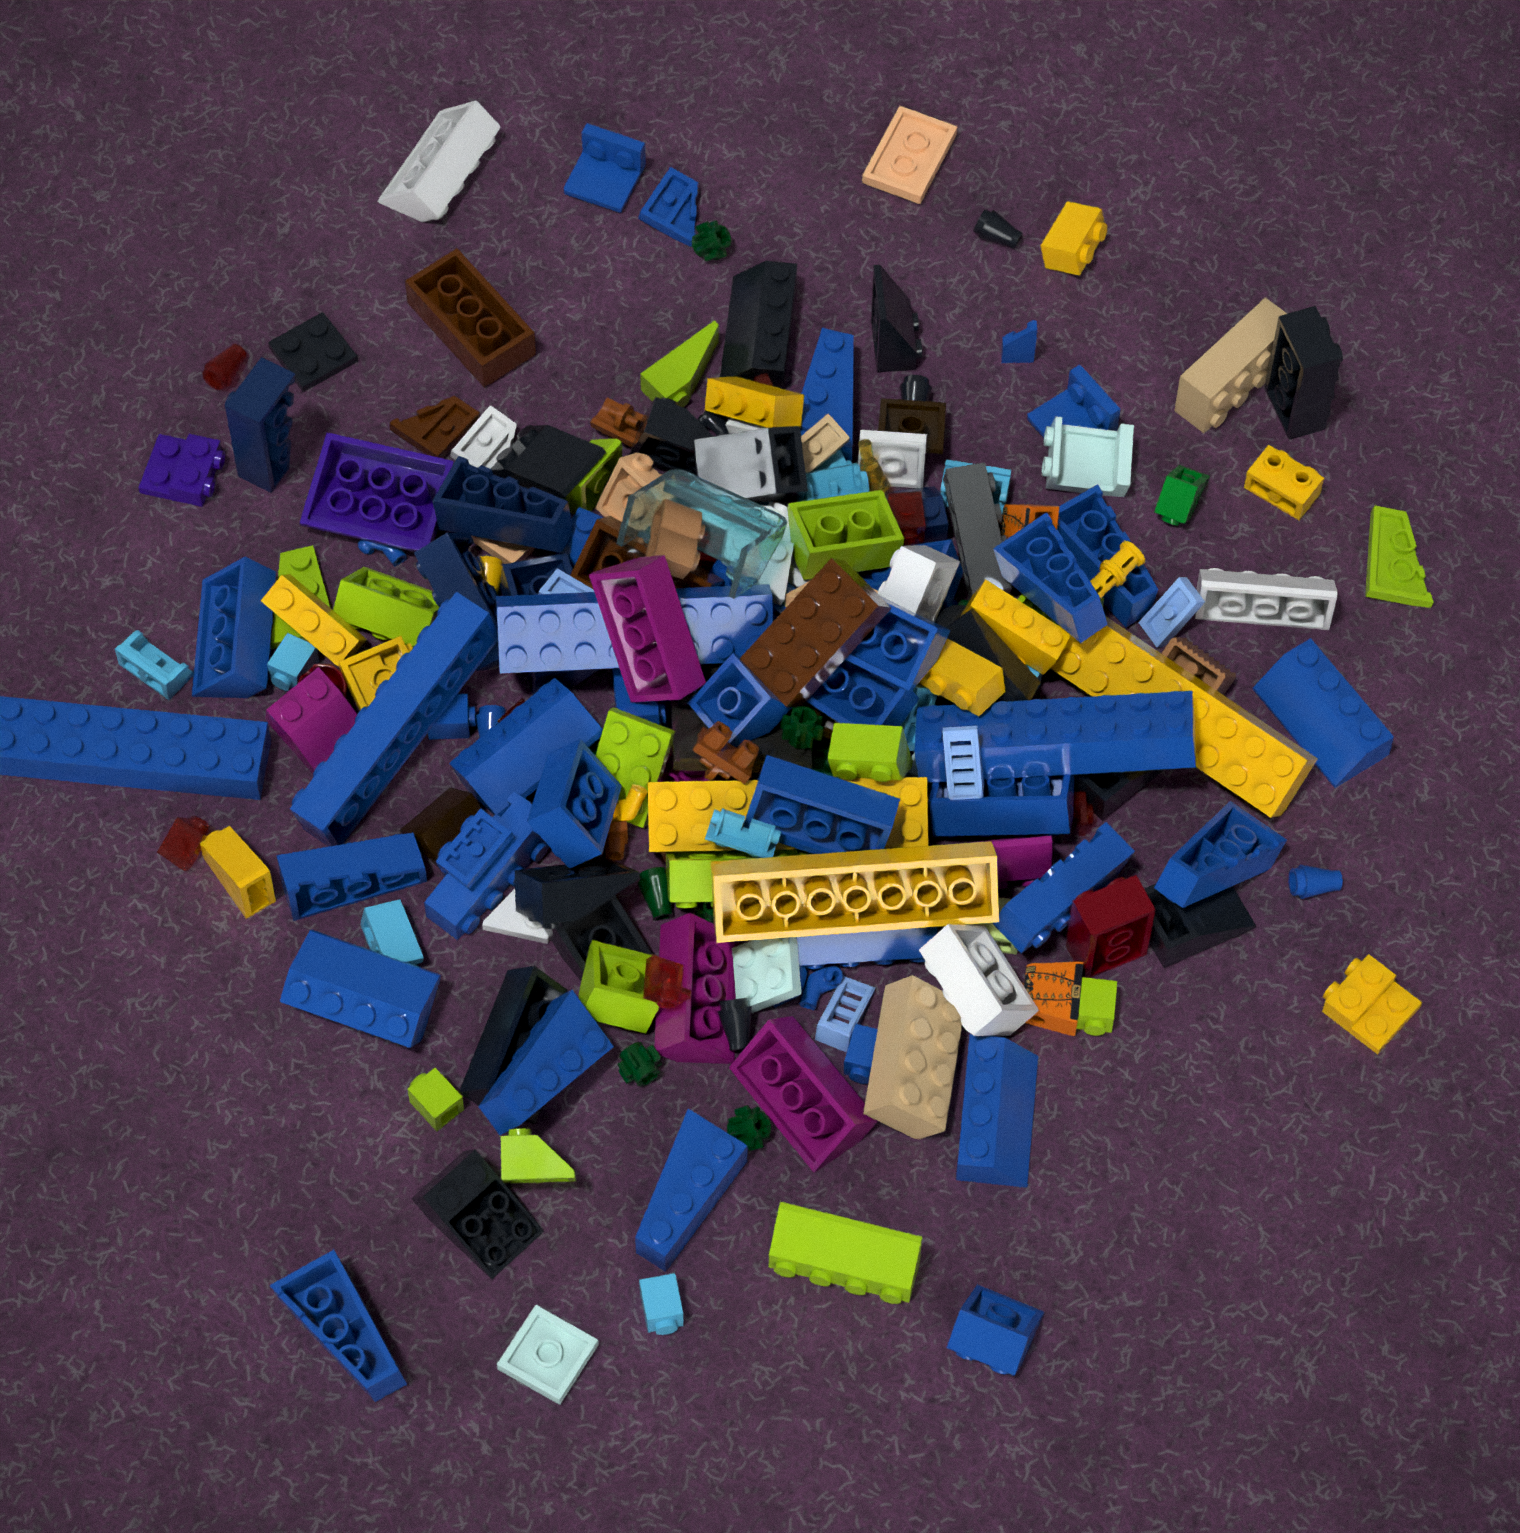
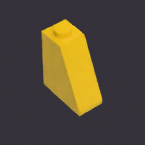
(239, 870)

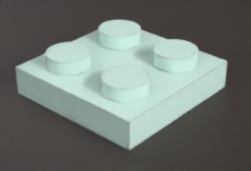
(767, 971)
(547, 1354)

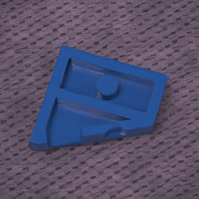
(673, 207)

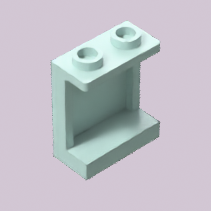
(1088, 457)

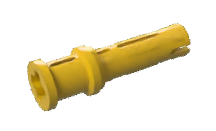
(1114, 571)

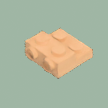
(628, 476)

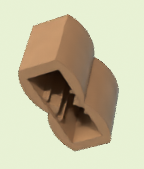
(676, 534)

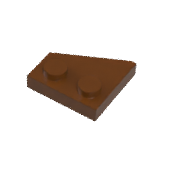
(437, 427)

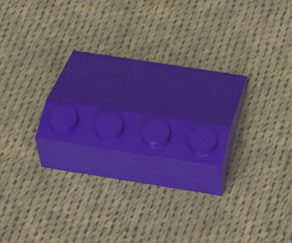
(375, 493)

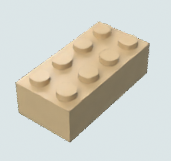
(1229, 369)
(913, 1059)

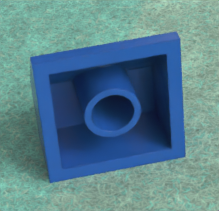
(739, 701)
(994, 1330)

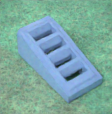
(963, 783)
(838, 1033)

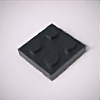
(313, 351)

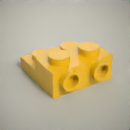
(371, 667)
(1370, 1003)

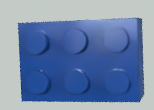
(574, 804)

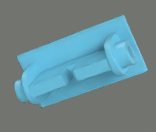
(727, 831)

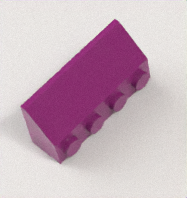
(648, 629)
(1022, 858)
(693, 1028)
(802, 1092)

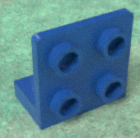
(606, 168)
(1079, 405)
(473, 848)

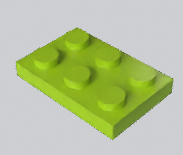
(634, 754)

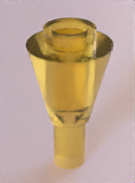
(869, 463)

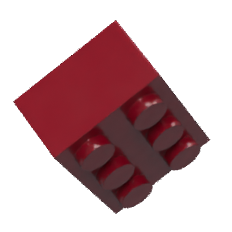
(1110, 926)

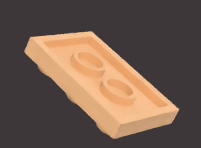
(909, 154)

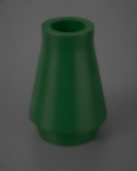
(654, 890)

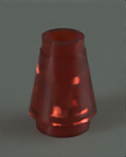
(223, 368)

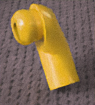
(628, 808)

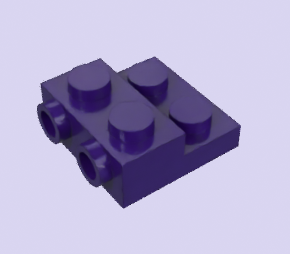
(183, 469)

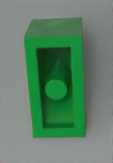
(1180, 494)

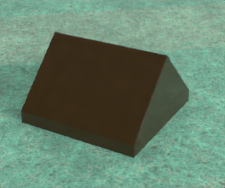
(915, 417)
(441, 821)

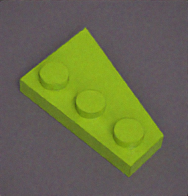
(1392, 560)
(304, 567)

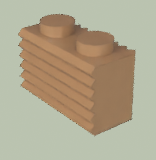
(1199, 664)

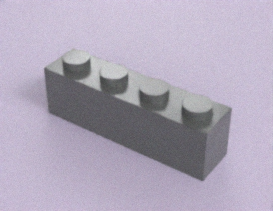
(975, 524)

